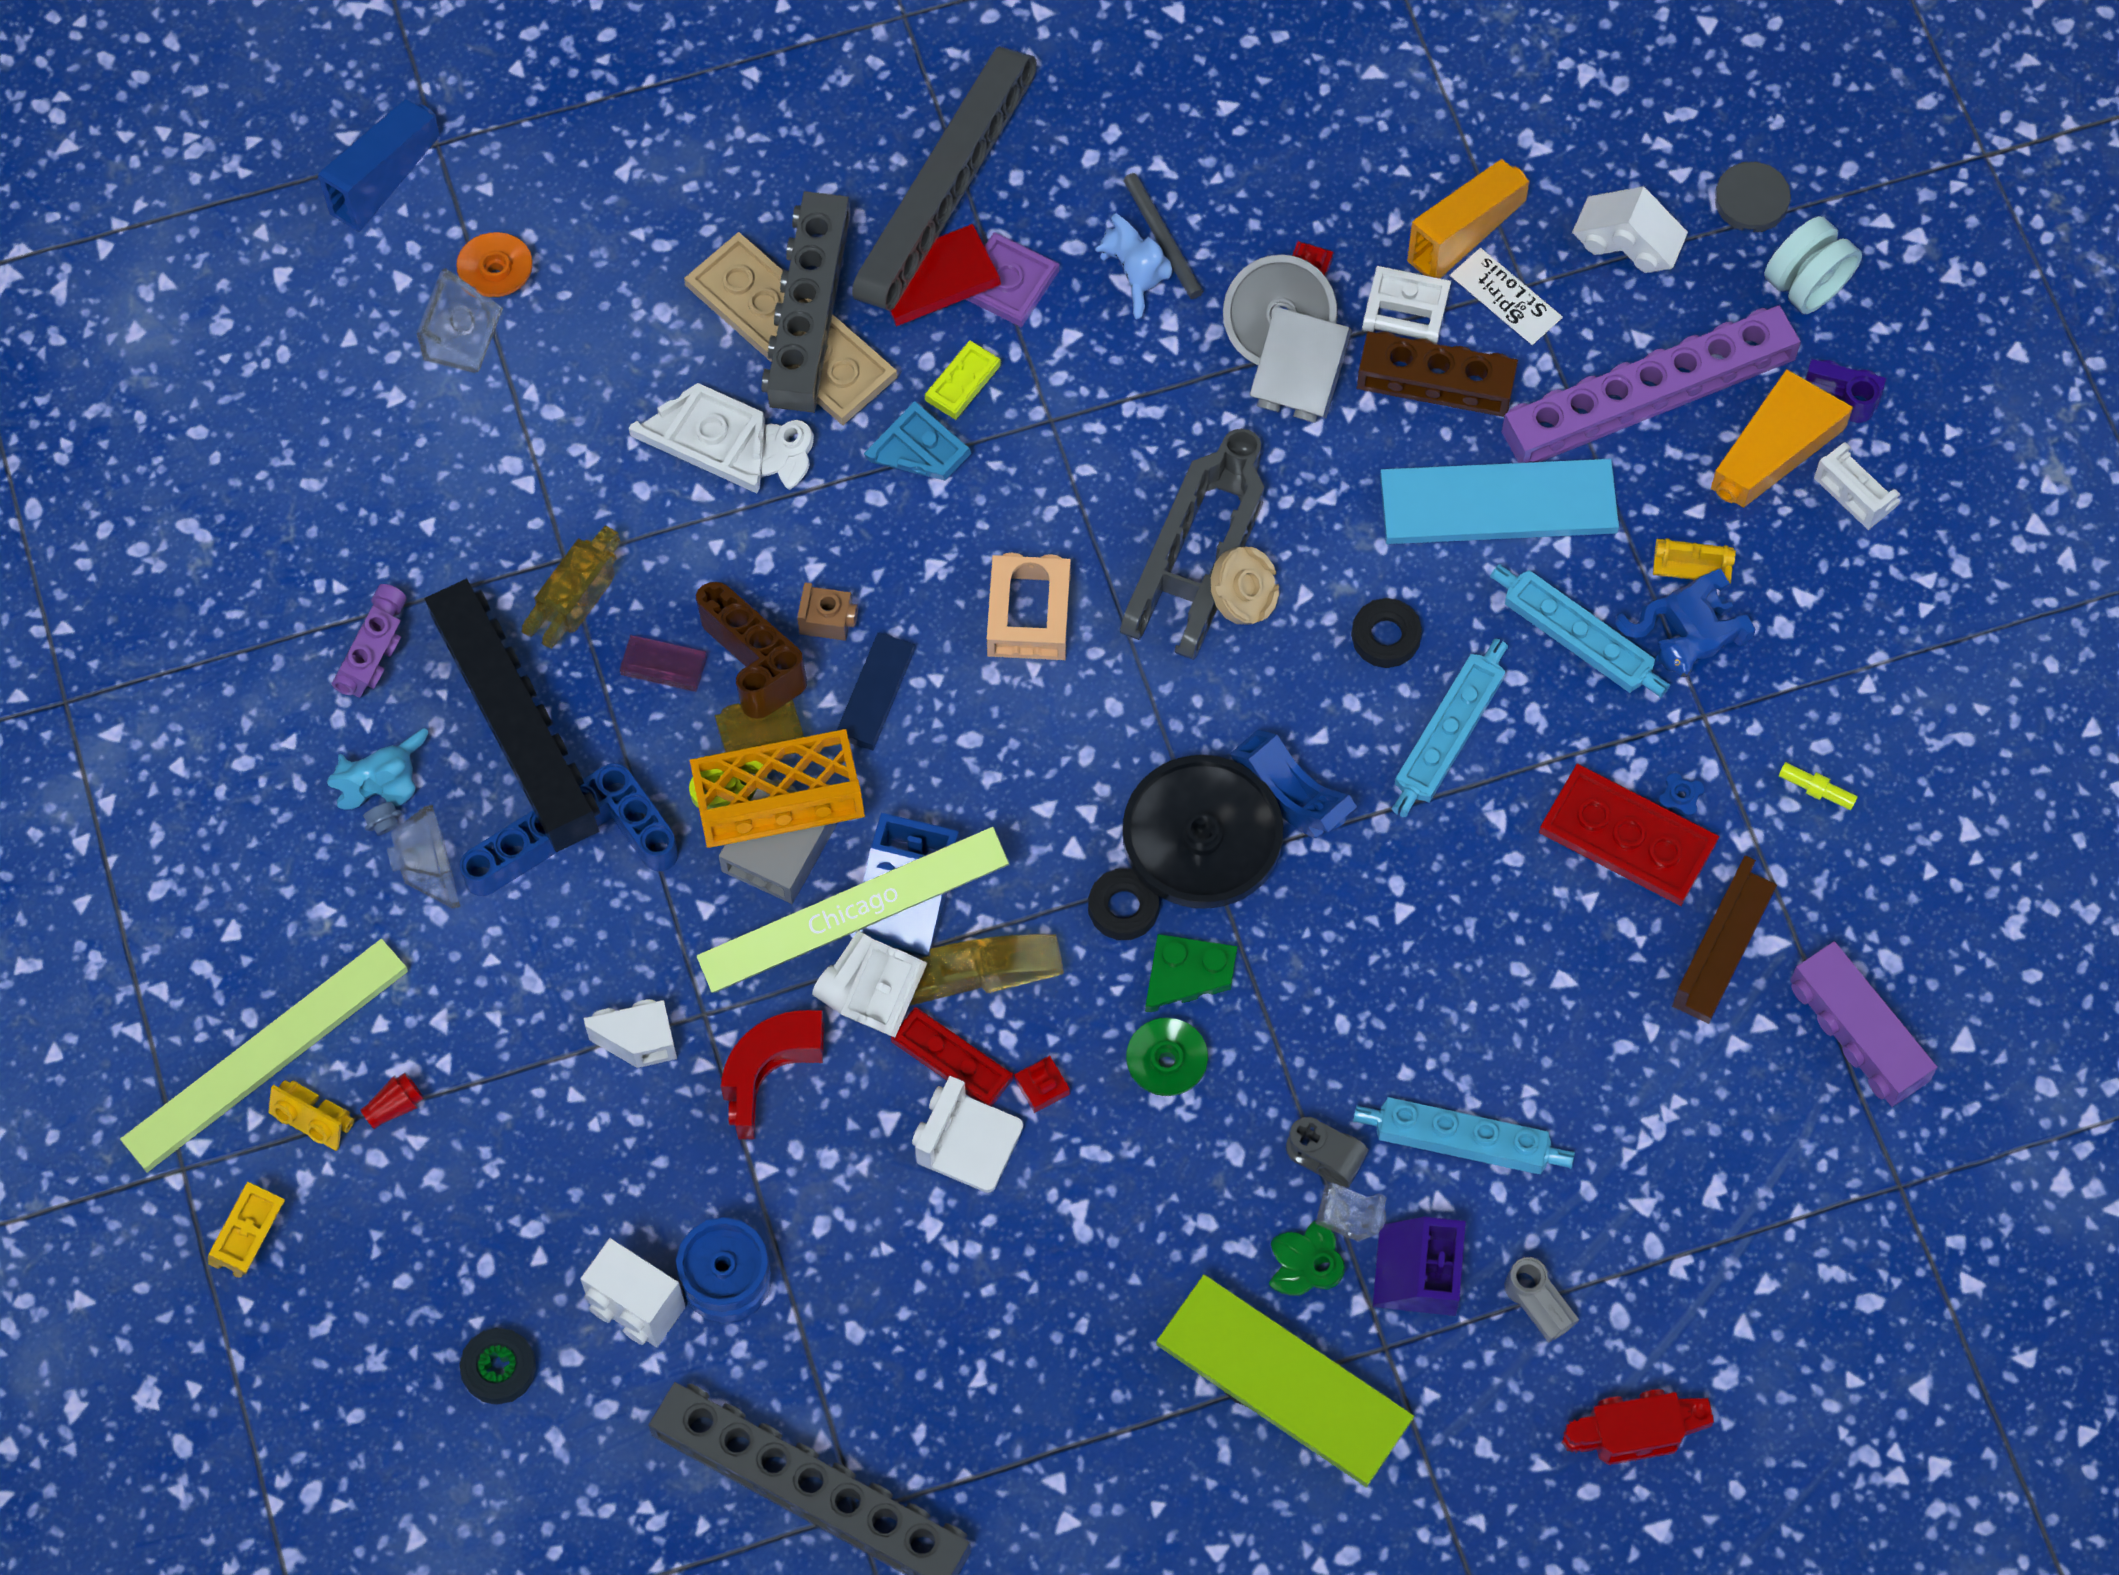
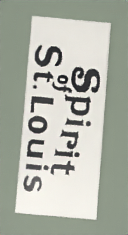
(1506, 296)

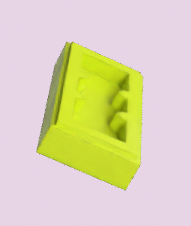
(962, 380)

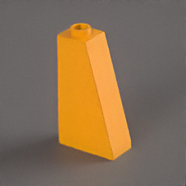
(1465, 218)
(1780, 436)

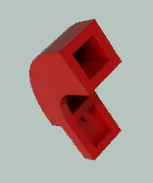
(767, 1046)

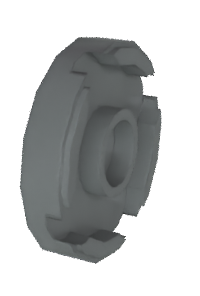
(1752, 196)

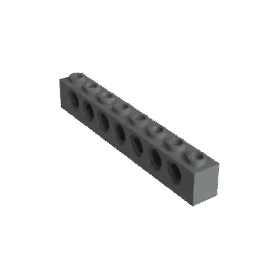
(685, 1405)

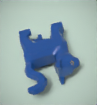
(1693, 617)

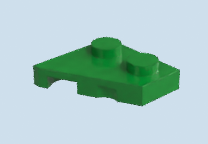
(1188, 969)

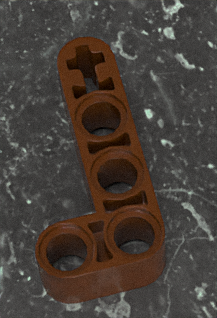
(772, 662)

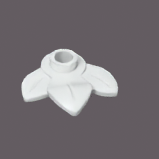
(787, 457)

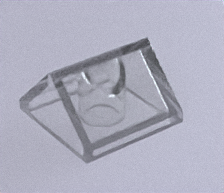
(457, 324)

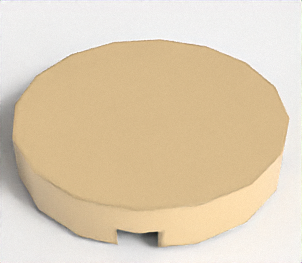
(1244, 585)

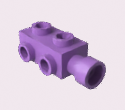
(372, 641)

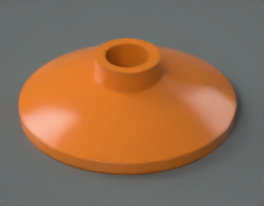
(492, 253)

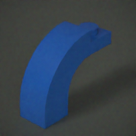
(1300, 798)

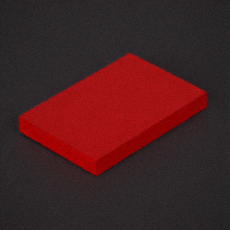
(949, 273)

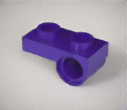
(1847, 383)

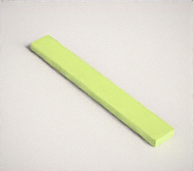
(263, 1055)

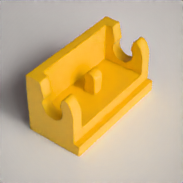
(245, 1229)

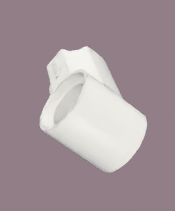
(838, 979)

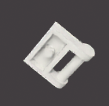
(1406, 294)

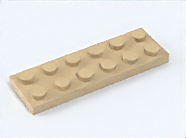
(744, 291)

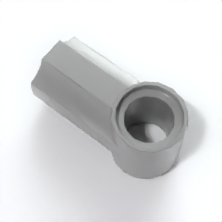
(1542, 1302)

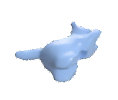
(1140, 259)

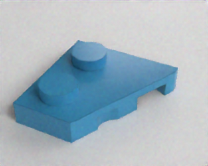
(919, 445)

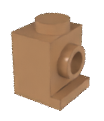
(823, 623)

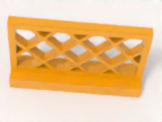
(782, 810)

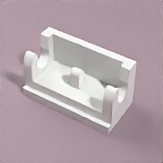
(1855, 487)
(883, 988)

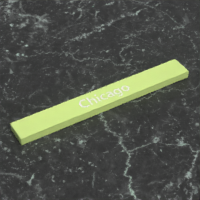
(853, 910)

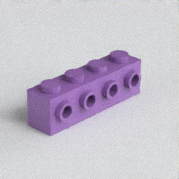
(1862, 1024)

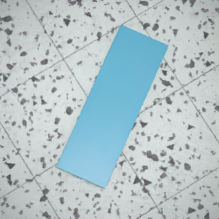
(1499, 501)

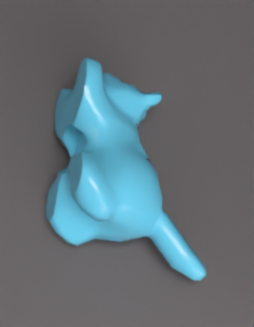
(381, 773)

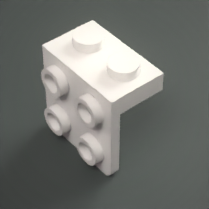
(966, 1138)

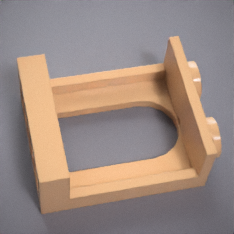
(1026, 641)

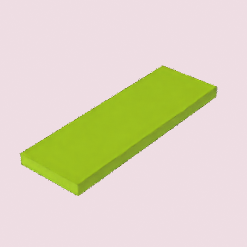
(1285, 1380)

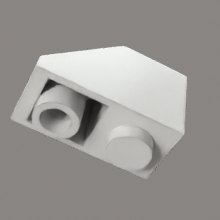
(634, 1034)

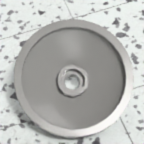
(1268, 284)

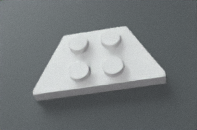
(710, 434)

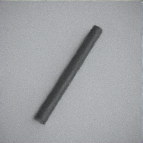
(1163, 236)

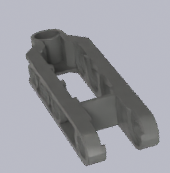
(1230, 470)

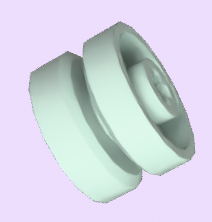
(1813, 264)

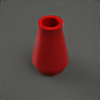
(393, 1100)

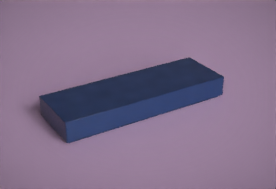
(876, 690)

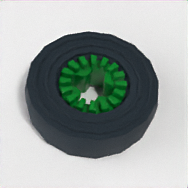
(477, 1360)

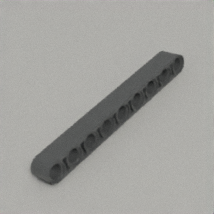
(944, 178)

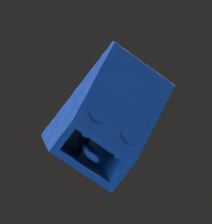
(894, 845)

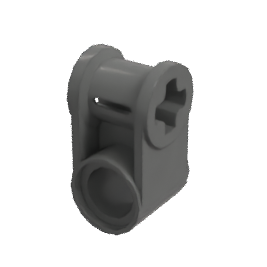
(1330, 1152)

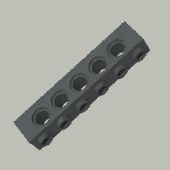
(799, 387)

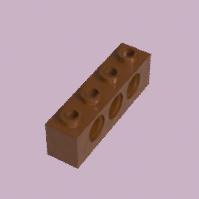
(1421, 384)

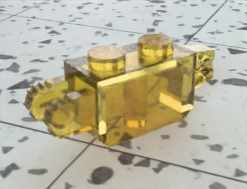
(574, 587)

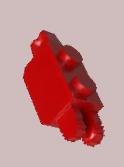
(1638, 1427)

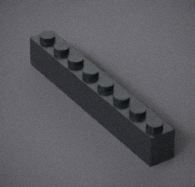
(512, 715)

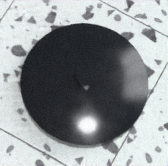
(1202, 831)

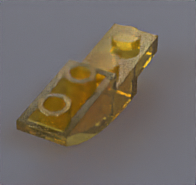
(988, 964)

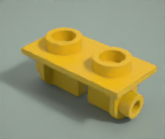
(1691, 559)
(295, 1106)

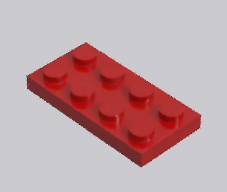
(1629, 834)

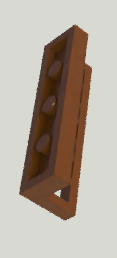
(1724, 943)

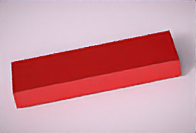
(952, 1056)

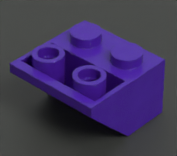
(1420, 1265)

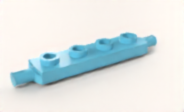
(1579, 631)
(1450, 728)
(1464, 1136)

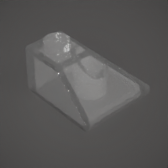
(423, 857)

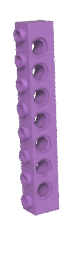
(1639, 402)

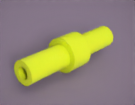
(1818, 786)

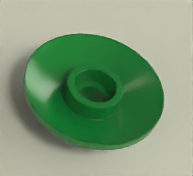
(1167, 1039)

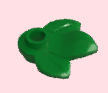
(1301, 1257)

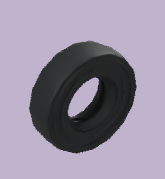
(1386, 610)
(1115, 926)

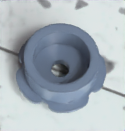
(382, 818)

